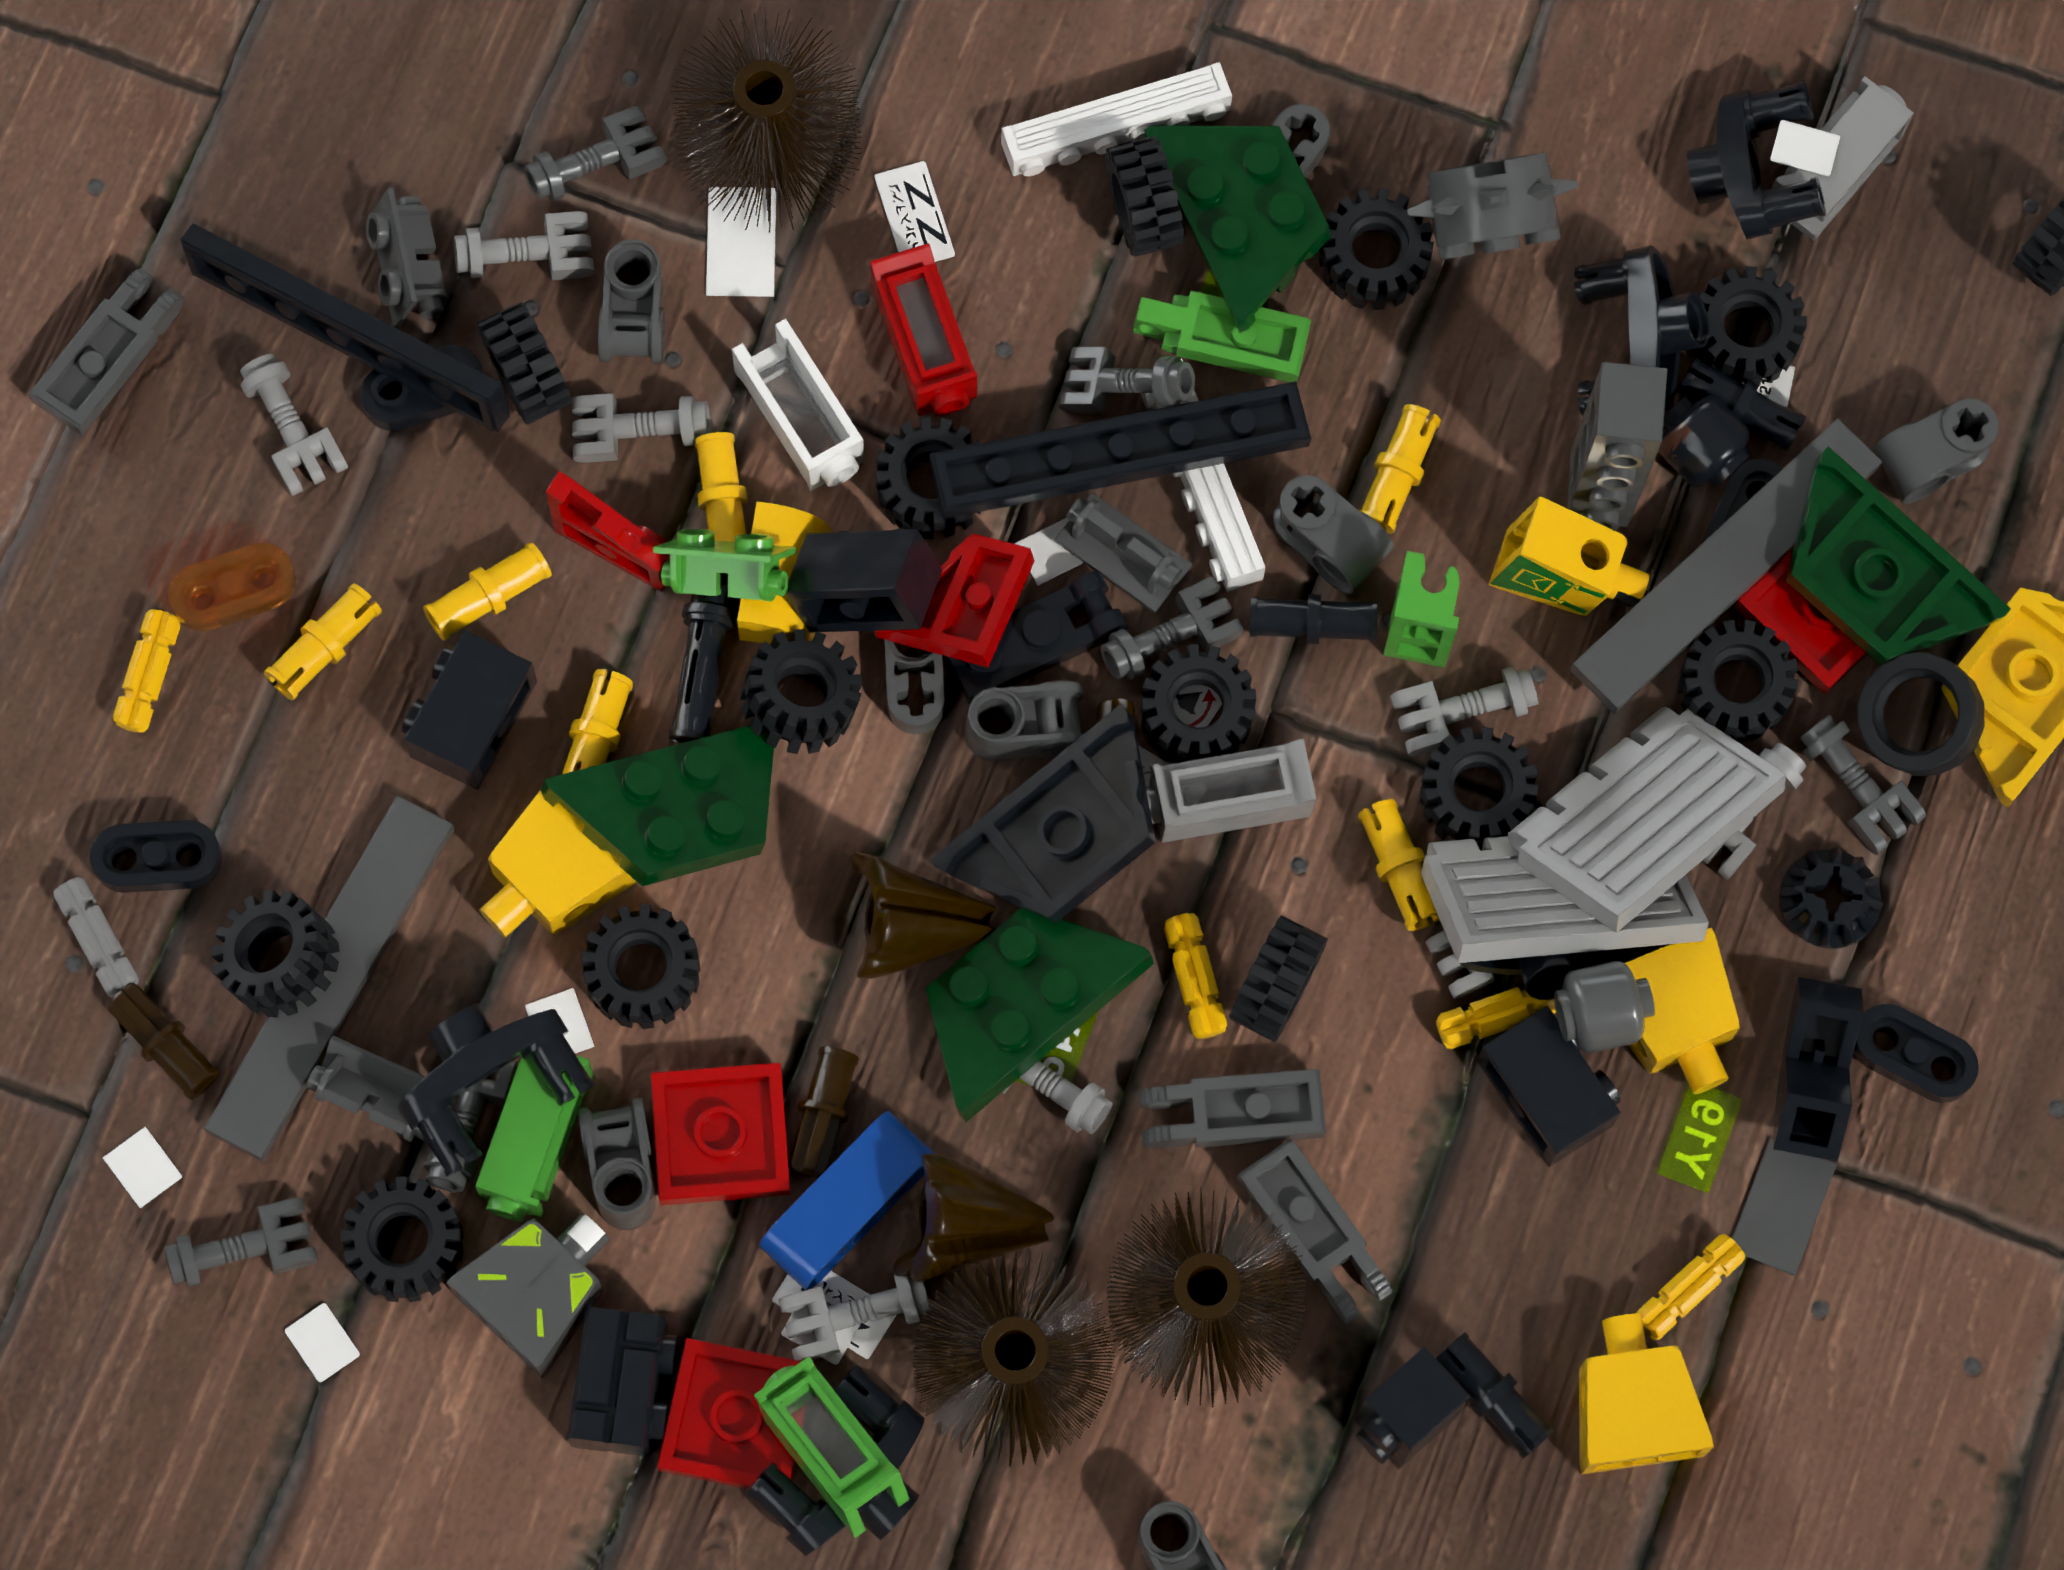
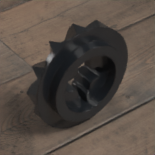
(1808, 914)

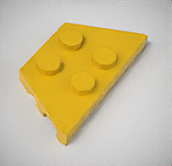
(2022, 688)

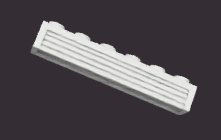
(1115, 120)
(1220, 520)

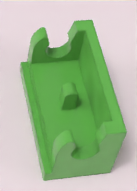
(1422, 621)

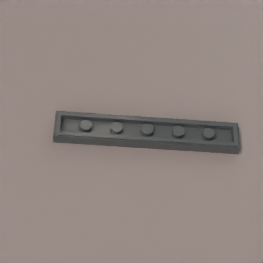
(1711, 576)
(364, 924)

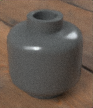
(1603, 1006)

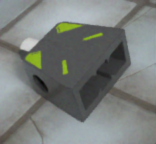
(534, 1288)

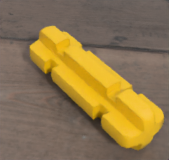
(146, 671)
(1195, 975)
(1488, 1016)
(1690, 1286)

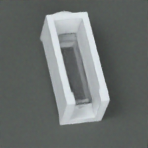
(801, 409)

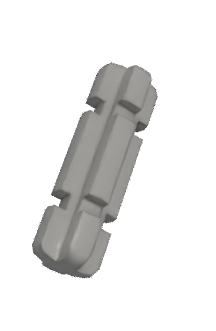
(95, 935)

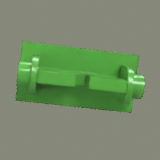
(749, 562)

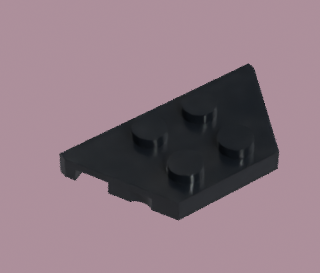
(1062, 826)

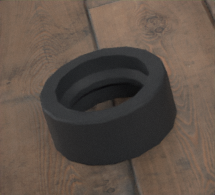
(1876, 694)

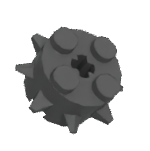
(1493, 205)

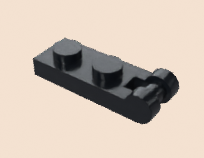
(1044, 636)

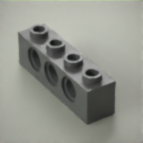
(1617, 443)

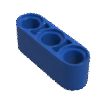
(846, 1201)

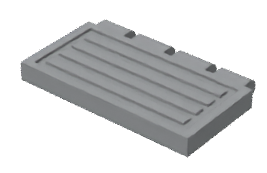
(1645, 815)
(1505, 912)

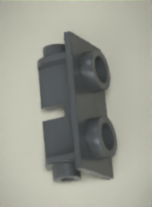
(404, 283)
(1122, 551)
(365, 1082)

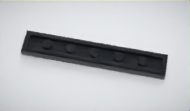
(346, 328)
(1119, 450)

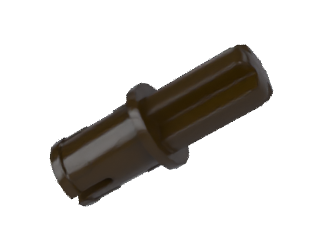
(163, 1040)
(822, 1111)

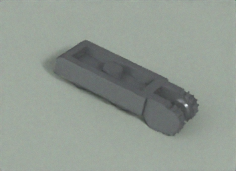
(104, 353)
(1239, 1109)
(1317, 1223)

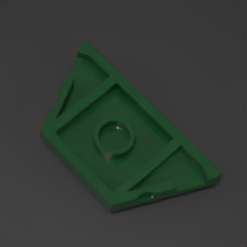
(1244, 208)
(1880, 570)
(675, 804)
(1022, 998)

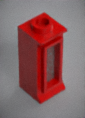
(924, 331)

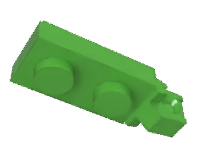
(1204, 331)

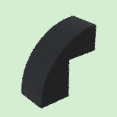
(1815, 1071)

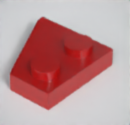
(604, 531)
(971, 601)

